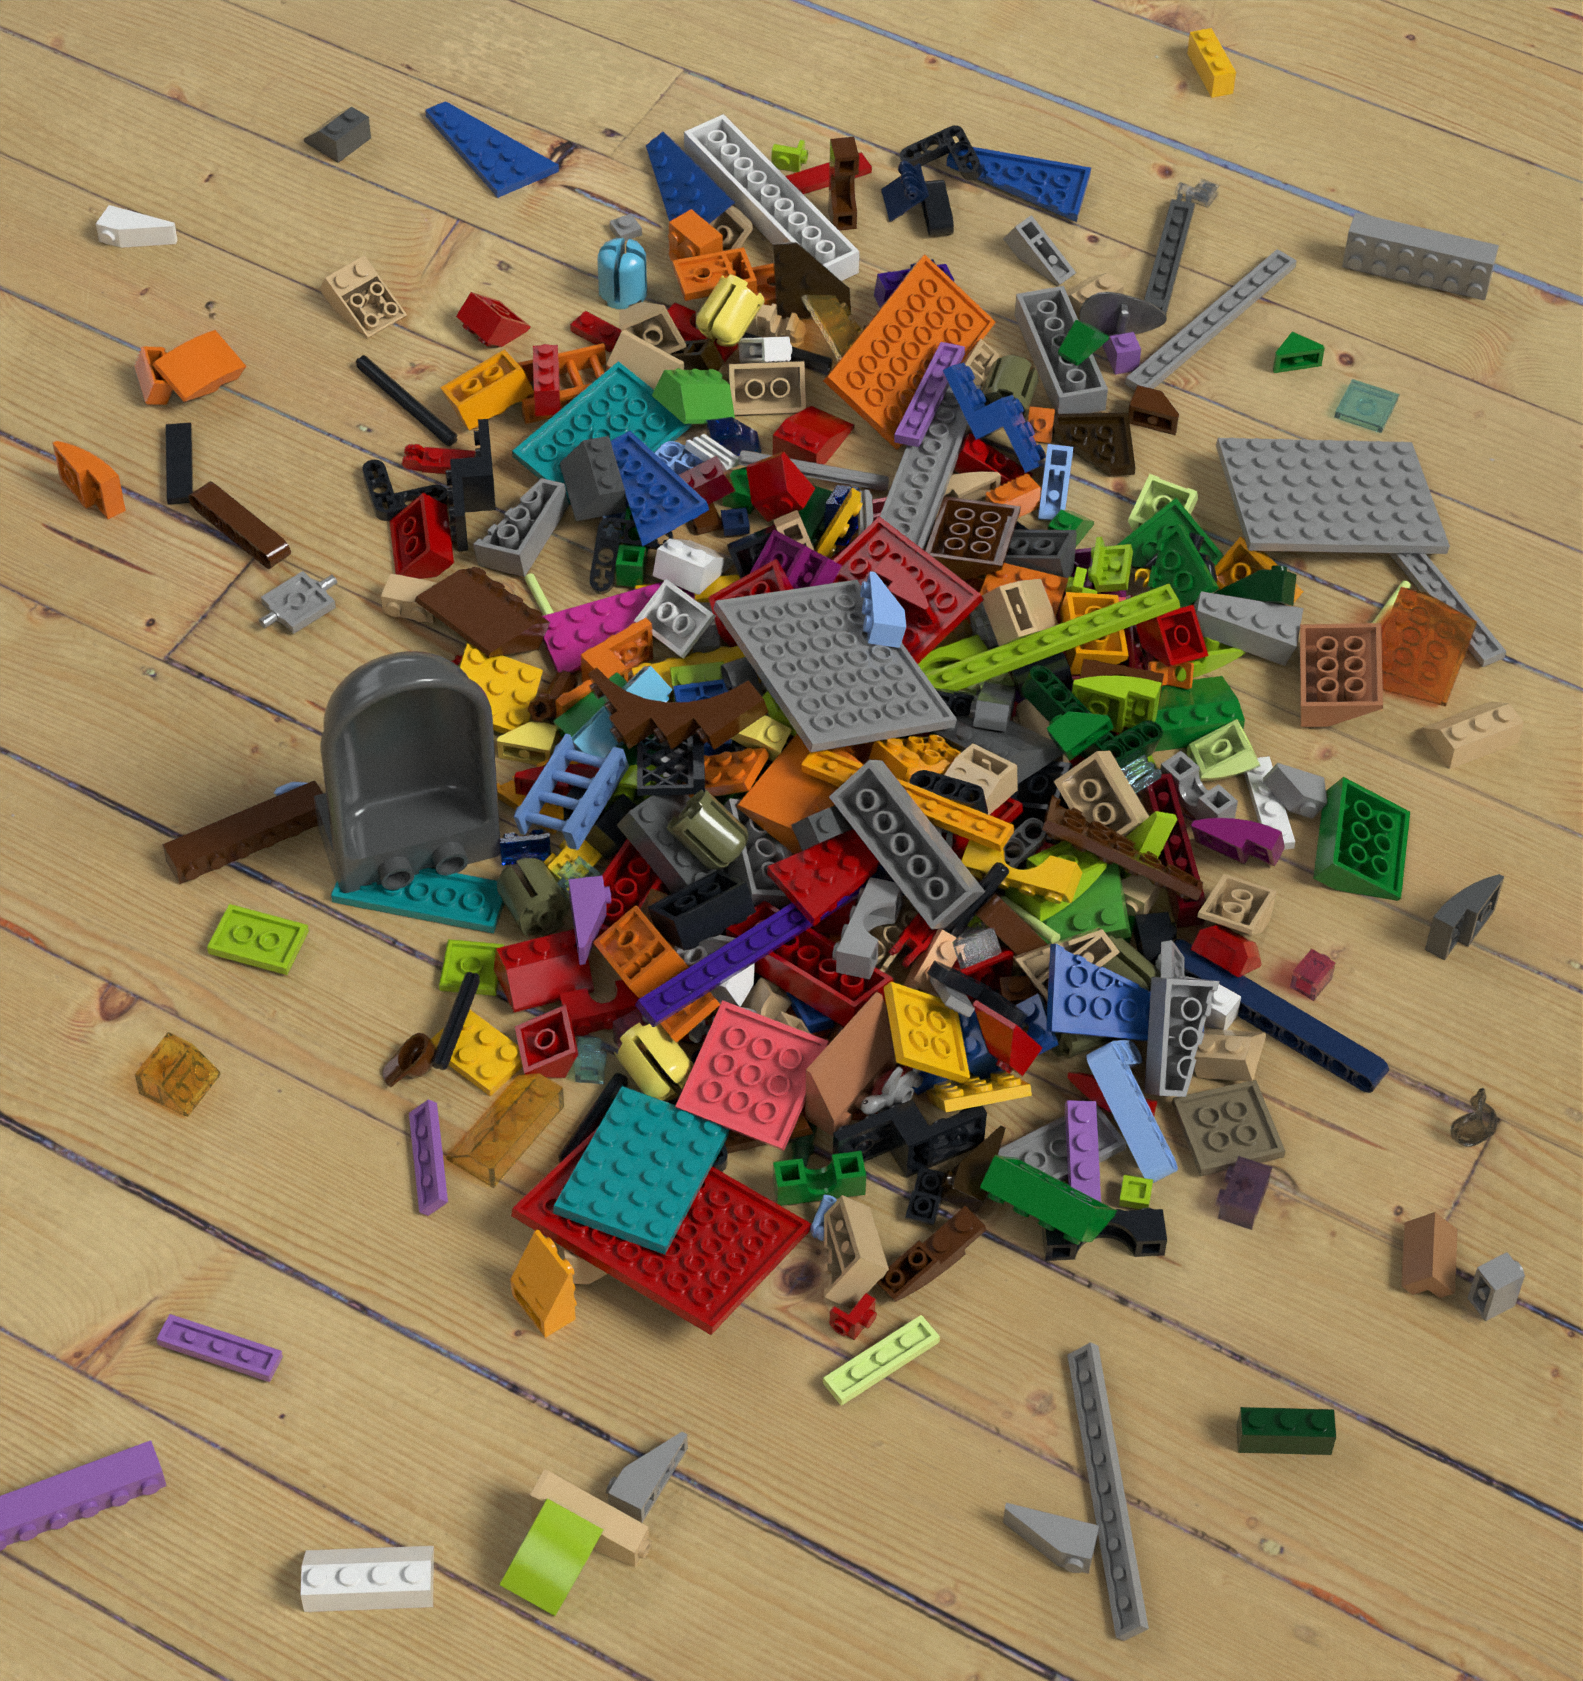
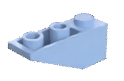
(884, 615)

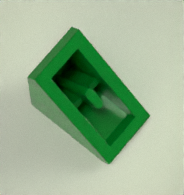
(1081, 342)
(1298, 353)

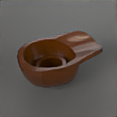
(411, 1060)

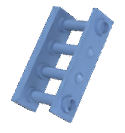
(586, 808)

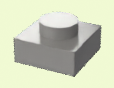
(626, 227)

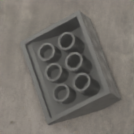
(1018, 744)
(667, 857)

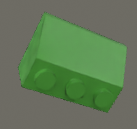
(695, 395)

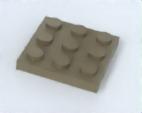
(1228, 1125)

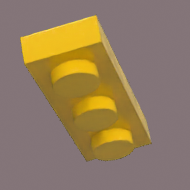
(839, 525)

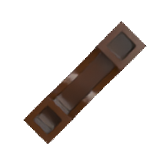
(842, 172)

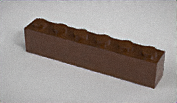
(243, 833)

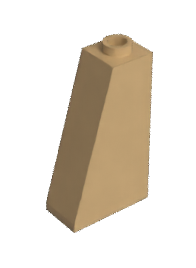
(622, 1535)

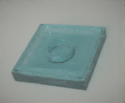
(1366, 406)

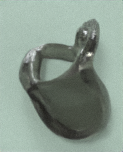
(1469, 1128)

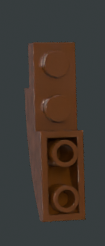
(932, 1257)

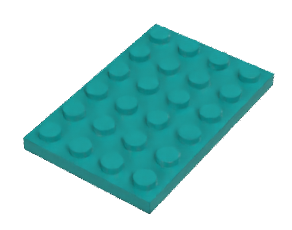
(605, 408)
(641, 1170)

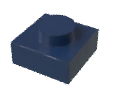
(735, 522)

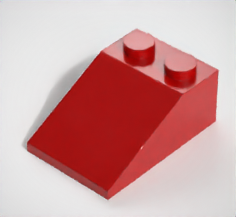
(811, 435)

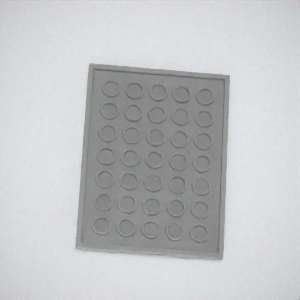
(1331, 496)
(826, 673)

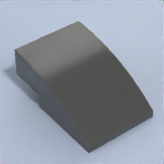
(1463, 916)

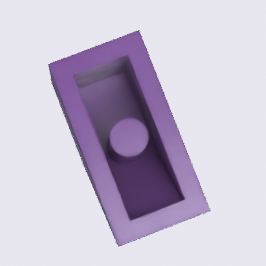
(1123, 352)

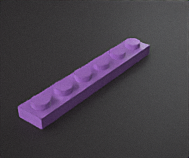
(928, 395)

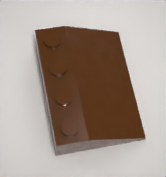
(972, 536)
(485, 613)

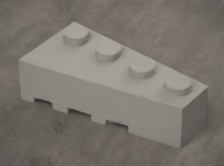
(524, 530)
(1250, 625)
(1175, 1032)

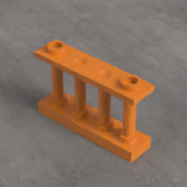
(570, 363)

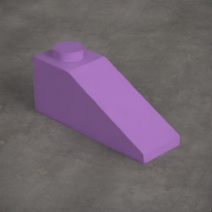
(588, 910)

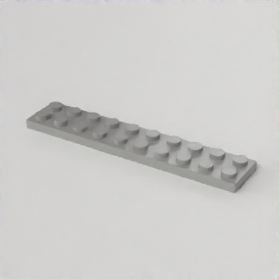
(926, 473)

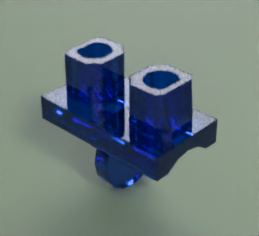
(530, 846)

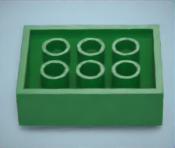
(1195, 712)
(1361, 842)

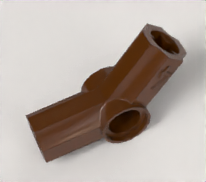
(545, 706)

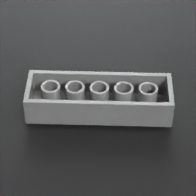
(1420, 256)
(1044, 322)
(907, 844)

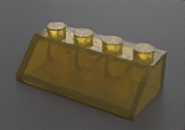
(833, 322)
(508, 1128)

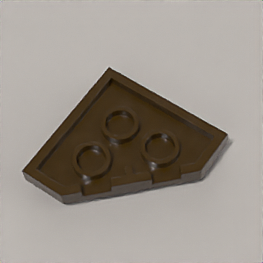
(799, 275)
(1099, 439)

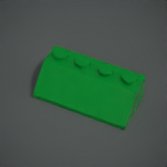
(1046, 1198)

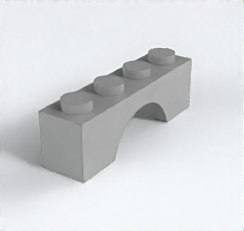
(858, 950)

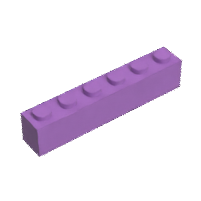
(79, 1493)

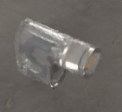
(1202, 194)

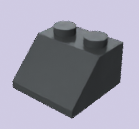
(341, 134)

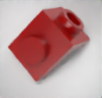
(860, 1317)

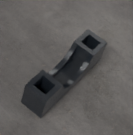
(1139, 1230)

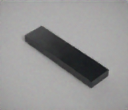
(179, 463)

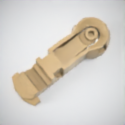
(770, 324)

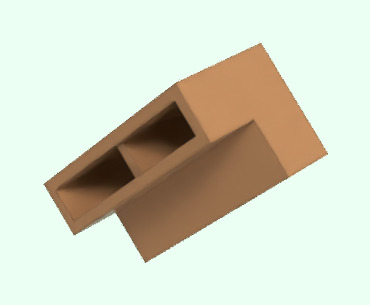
(1429, 1256)

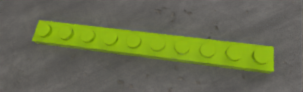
(1055, 639)

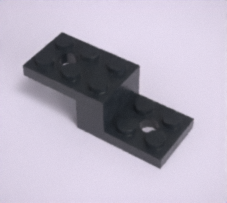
(471, 485)
(910, 1137)

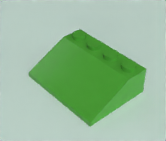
(1098, 906)

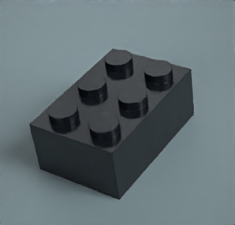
(702, 909)

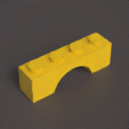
(1053, 878)

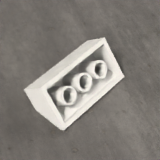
(367, 1578)

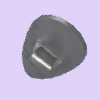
(1120, 313)

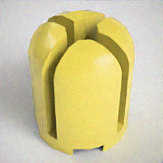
(728, 311)
(635, 1054)

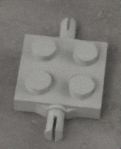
(298, 602)

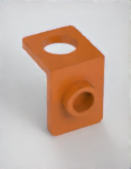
(1042, 423)
(1169, 673)

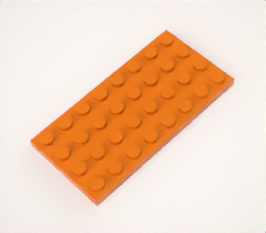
(898, 343)

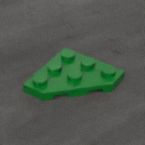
(1146, 536)
(1181, 567)

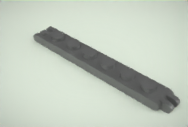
(1170, 252)

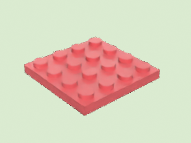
(751, 1075)

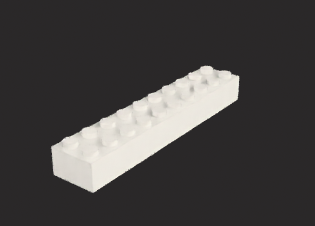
(768, 195)

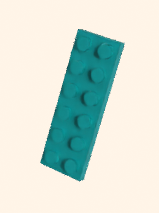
(434, 897)

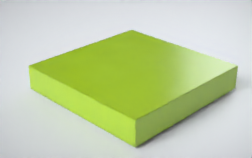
(469, 957)

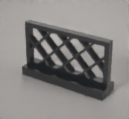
(692, 774)

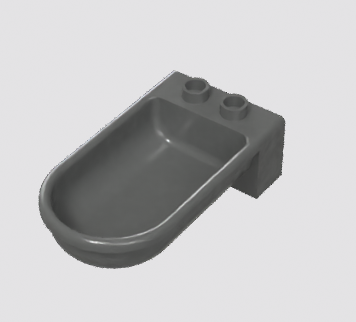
(407, 772)

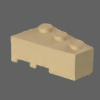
(1092, 945)
(854, 1252)

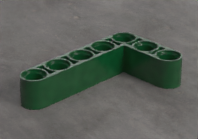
(1054, 698)

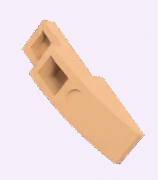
(940, 950)

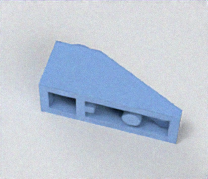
(1055, 481)

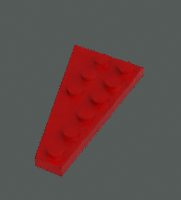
(824, 874)

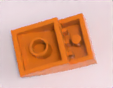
(200, 366)
(89, 479)

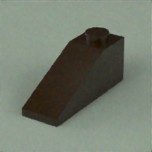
(700, 355)
(964, 1181)

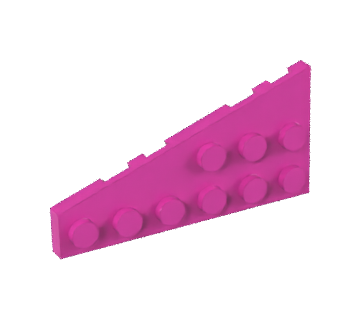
(590, 624)

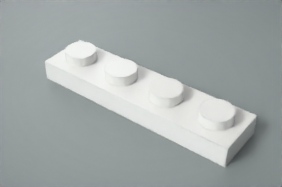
(1266, 804)

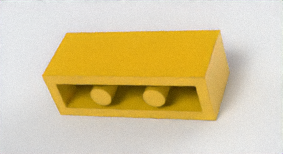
(1211, 62)

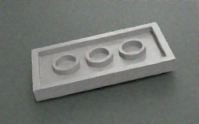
(1048, 1149)

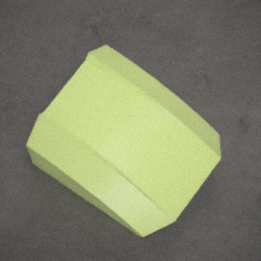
(1157, 495)
(1223, 753)

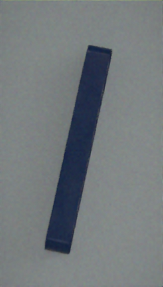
(1292, 1025)

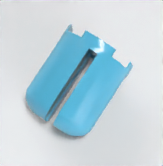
(623, 272)

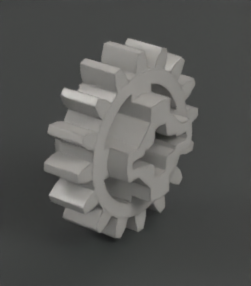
(981, 626)

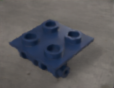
(905, 190)

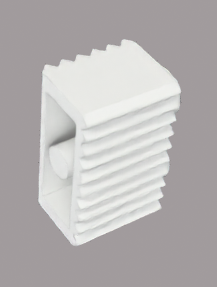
(765, 350)

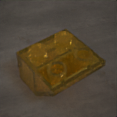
(176, 1075)

